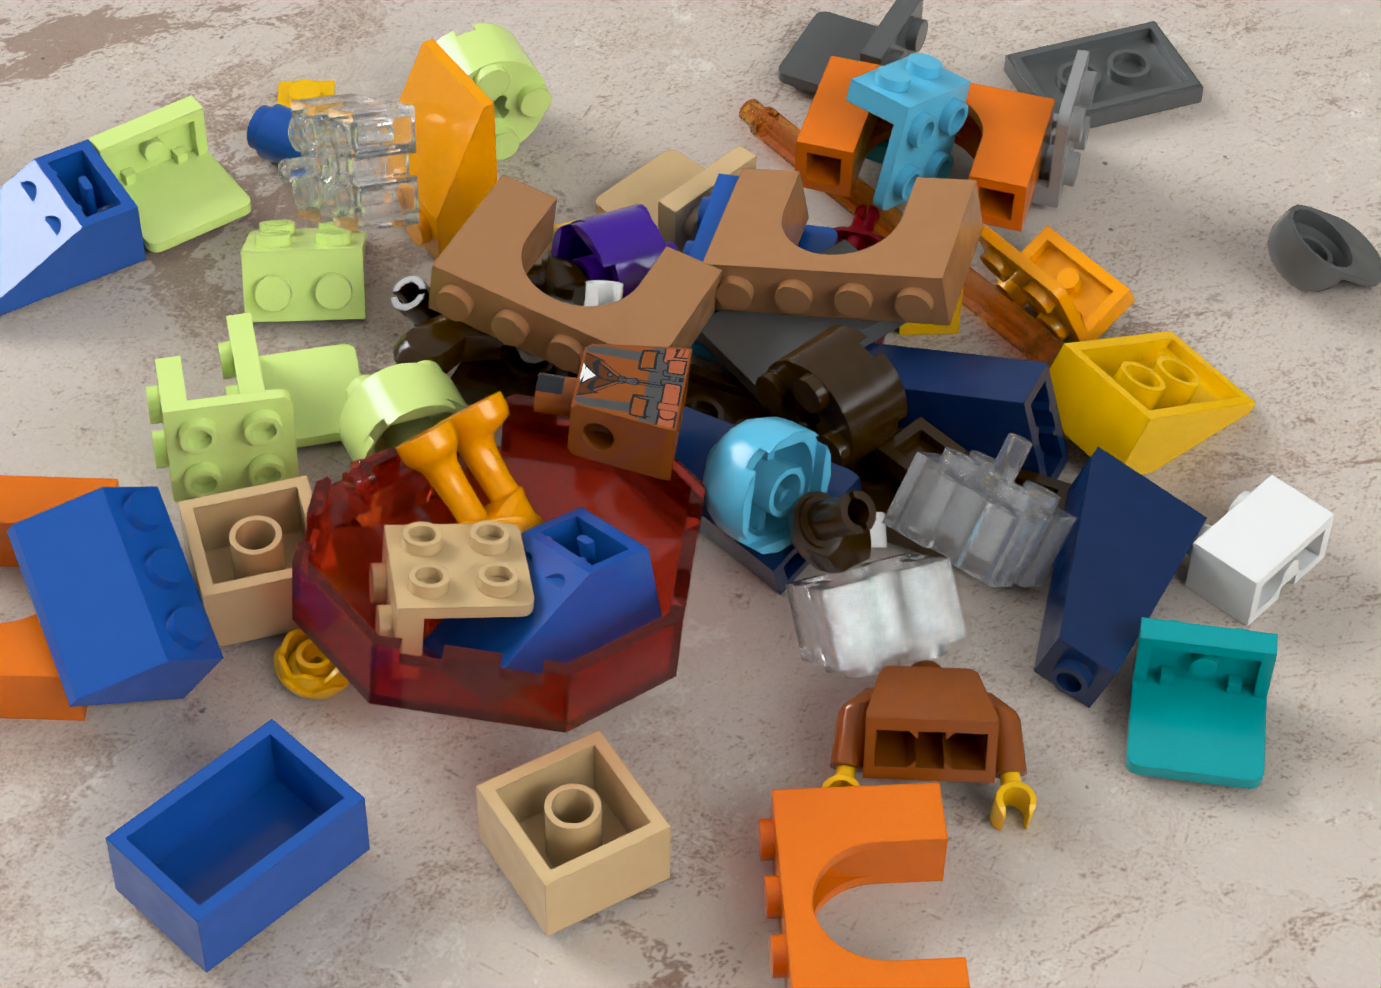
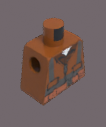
(622, 405)

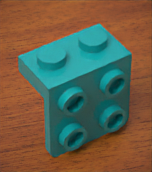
(1200, 703)

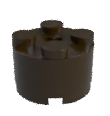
(837, 393)

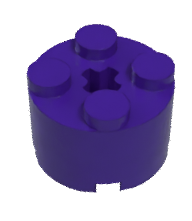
(613, 245)

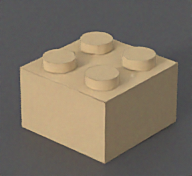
(243, 556)
(573, 832)

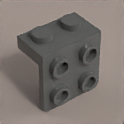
(831, 34)

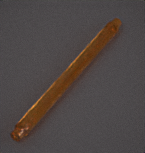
(979, 295)

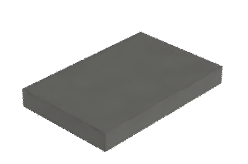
(1134, 68)
(755, 340)

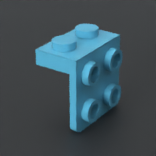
(926, 113)

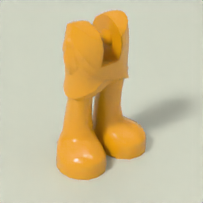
(473, 436)

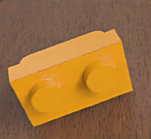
(1058, 283)

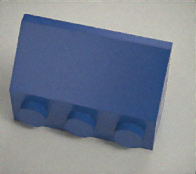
(116, 598)

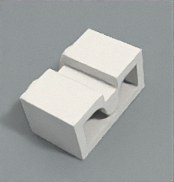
(1258, 548)

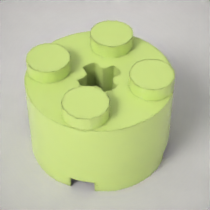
(506, 76)
(395, 406)

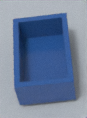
(238, 844)

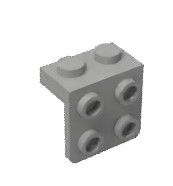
(1068, 133)

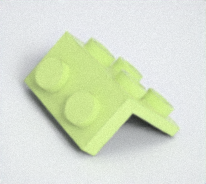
(171, 174)
(303, 273)
(312, 376)
(221, 439)

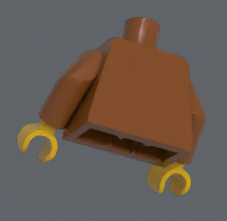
(933, 728)

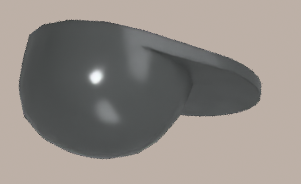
(1321, 250)

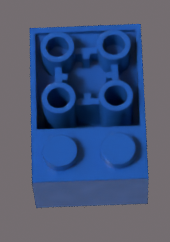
(64, 226)
(586, 591)

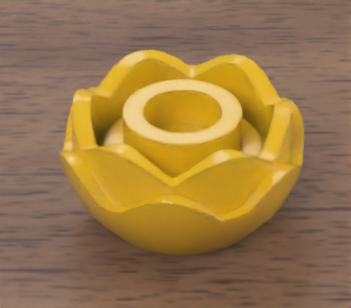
(306, 669)

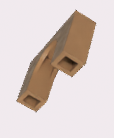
(903, 278)
(486, 286)

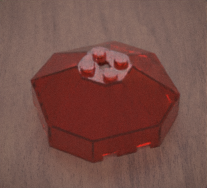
(347, 536)

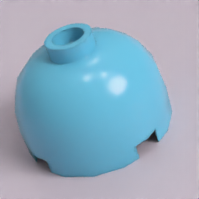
(758, 476)

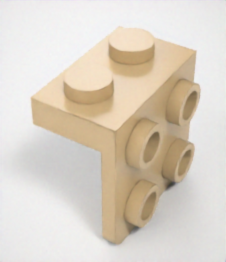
(673, 190)
(448, 574)

